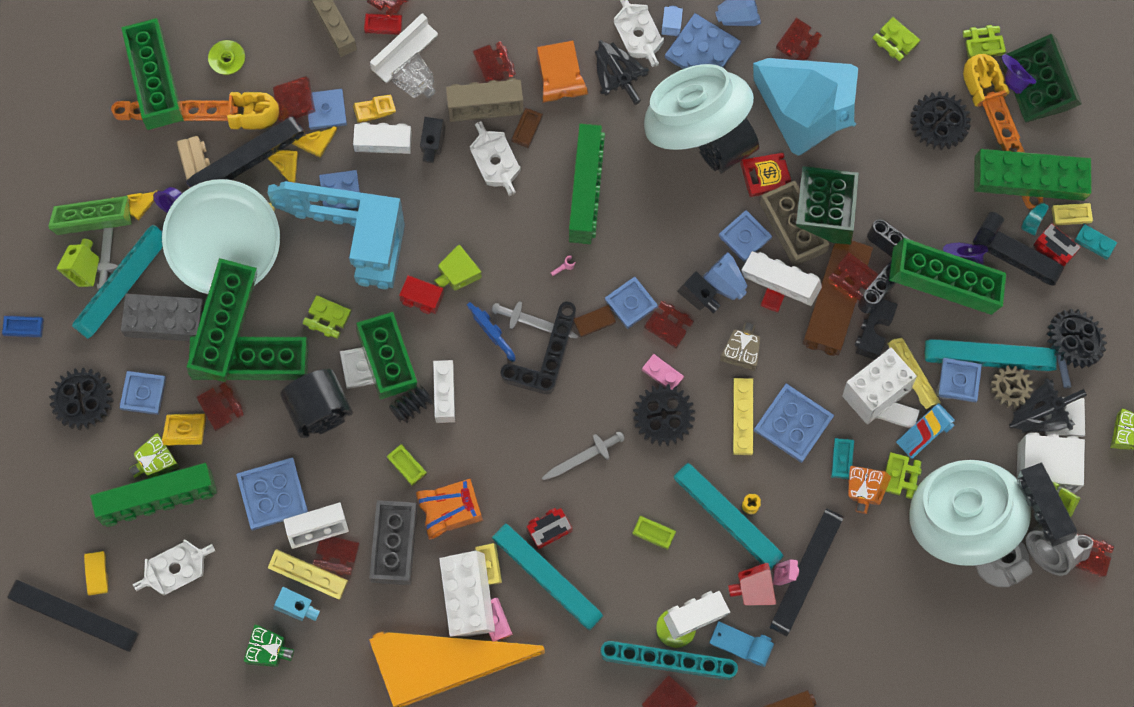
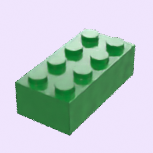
(386, 355)

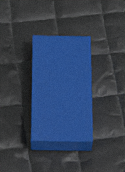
(22, 326)

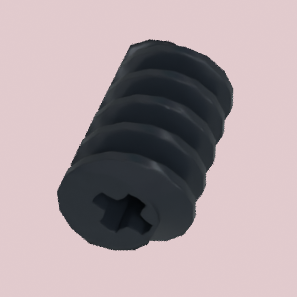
(411, 404)

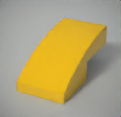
(377, 108)
(96, 573)

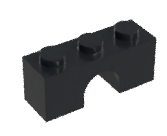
(870, 343)

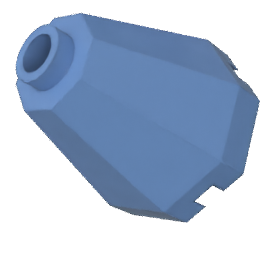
(738, 13)
(726, 278)

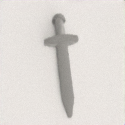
(105, 266)
(516, 315)
(600, 447)

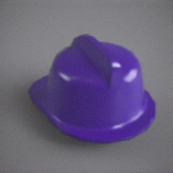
(1015, 75)
(166, 198)
(967, 251)

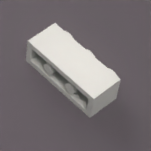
(382, 138)
(444, 391)
(316, 525)
(696, 614)

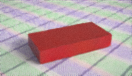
(383, 24)
(772, 300)

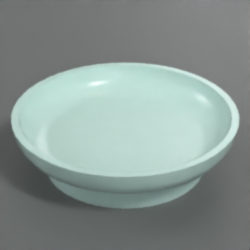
(696, 107)
(219, 222)
(969, 513)

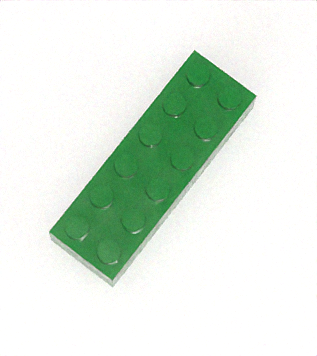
(152, 74)
(1032, 174)
(586, 184)
(947, 276)
(222, 320)
(266, 359)
(153, 495)

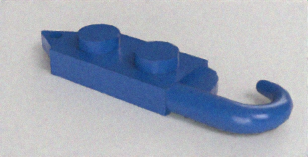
(493, 332)

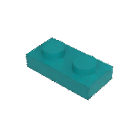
(1095, 241)
(842, 458)

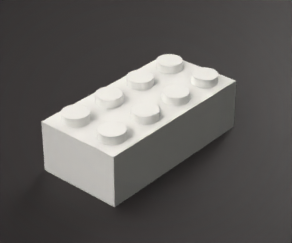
(467, 594)

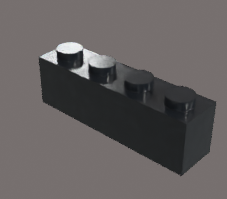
(1046, 504)

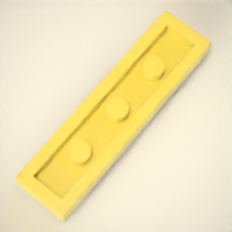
(921, 385)
(742, 416)
(308, 574)

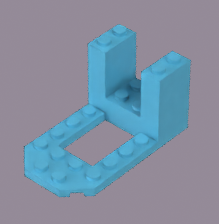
(377, 225)

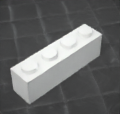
(782, 278)

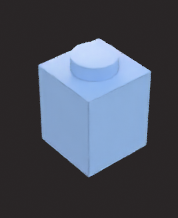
(672, 21)

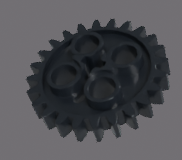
(927, 110)
(1076, 338)
(63, 403)
(665, 432)

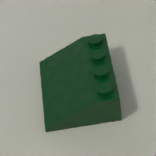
(1054, 84)
(828, 203)

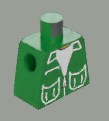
(266, 648)

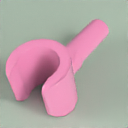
(565, 265)

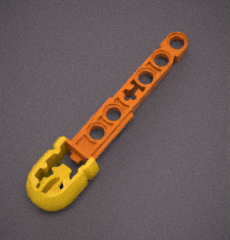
(977, 68)
(259, 110)

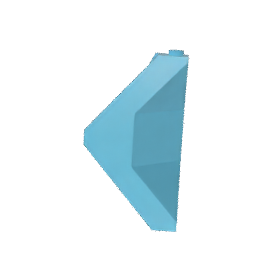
(807, 98)

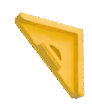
(316, 142)
(286, 163)
(140, 203)

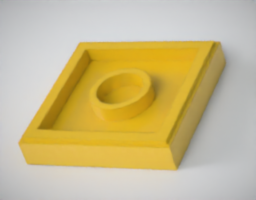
(184, 429)

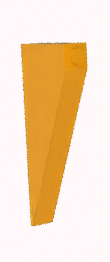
(428, 665)

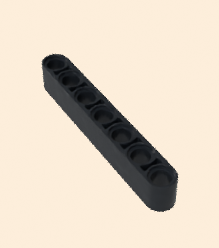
(250, 153)
(808, 570)
(72, 615)

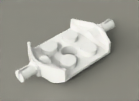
(633, 18)
(490, 145)
(158, 573)

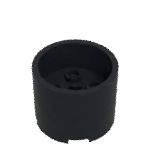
(730, 148)
(316, 403)

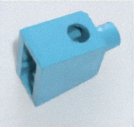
(286, 604)

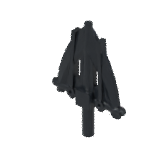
(609, 55)
(1027, 420)

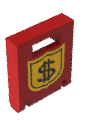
(770, 172)

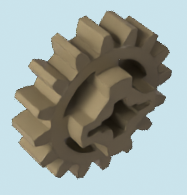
(1019, 391)

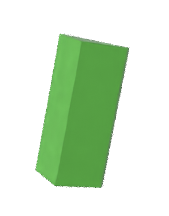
(90, 215)

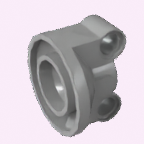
(1059, 558)
(1007, 574)

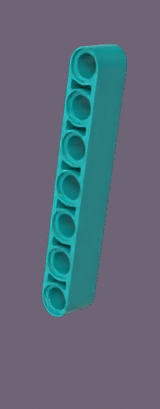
(119, 282)
(992, 354)
(728, 516)
(547, 576)
(678, 657)

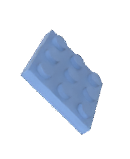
(702, 44)
(793, 423)
(272, 493)

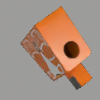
(867, 487)

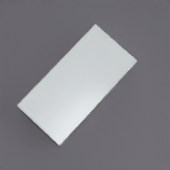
(900, 415)

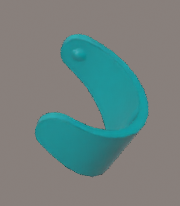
(1034, 218)

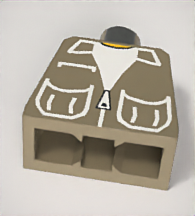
(742, 348)

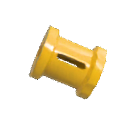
(752, 509)

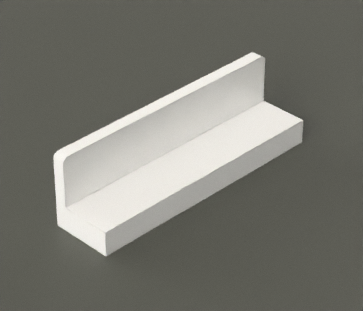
(403, 47)

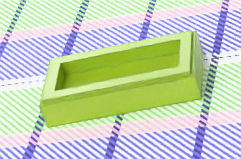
(406, 465)
(654, 532)

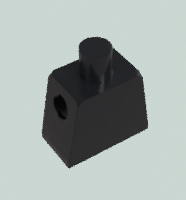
(432, 131)
(694, 289)

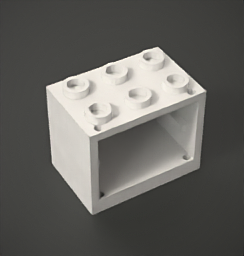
(879, 385)
(1060, 456)

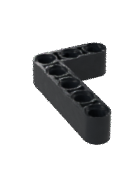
(885, 238)
(1015, 252)
(550, 356)

